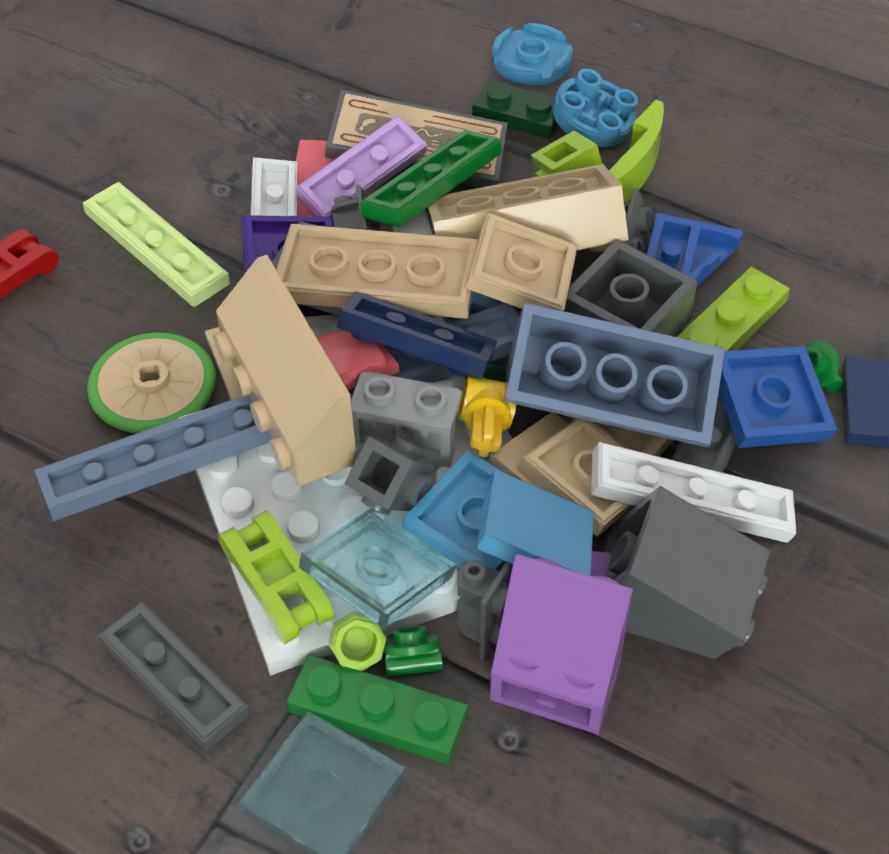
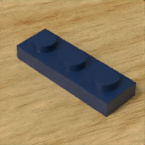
(416, 335)

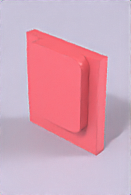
(354, 356)

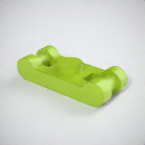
(275, 576)

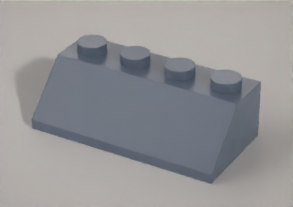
(614, 374)

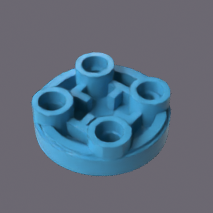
(595, 109)

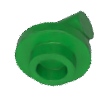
(826, 365)
(412, 652)

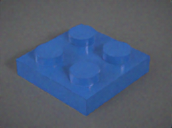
(774, 397)

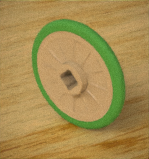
(150, 381)

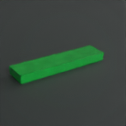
(430, 178)

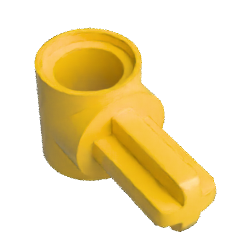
(485, 413)

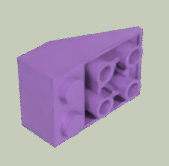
(560, 643)

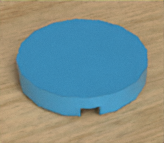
(532, 55)

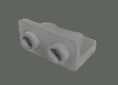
(407, 407)

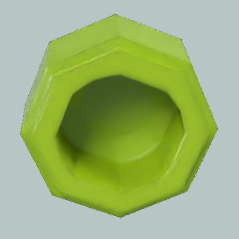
(357, 641)

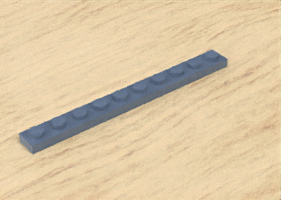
(210, 435)

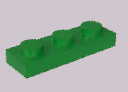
(379, 709)

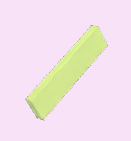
(156, 244)

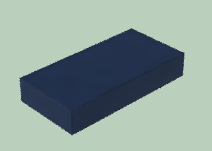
(866, 401)

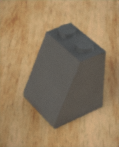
(687, 575)

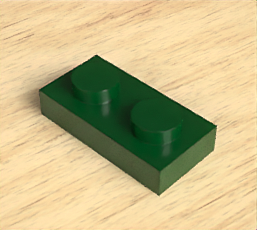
(518, 107)

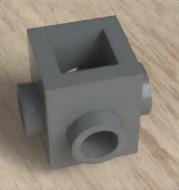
(390, 474)

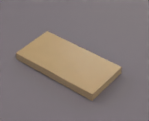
(401, 268)

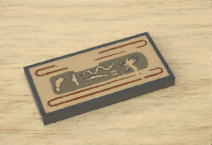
(362, 114)

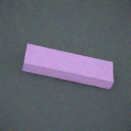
(365, 164)

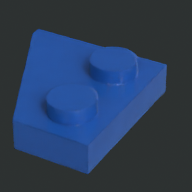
(692, 245)

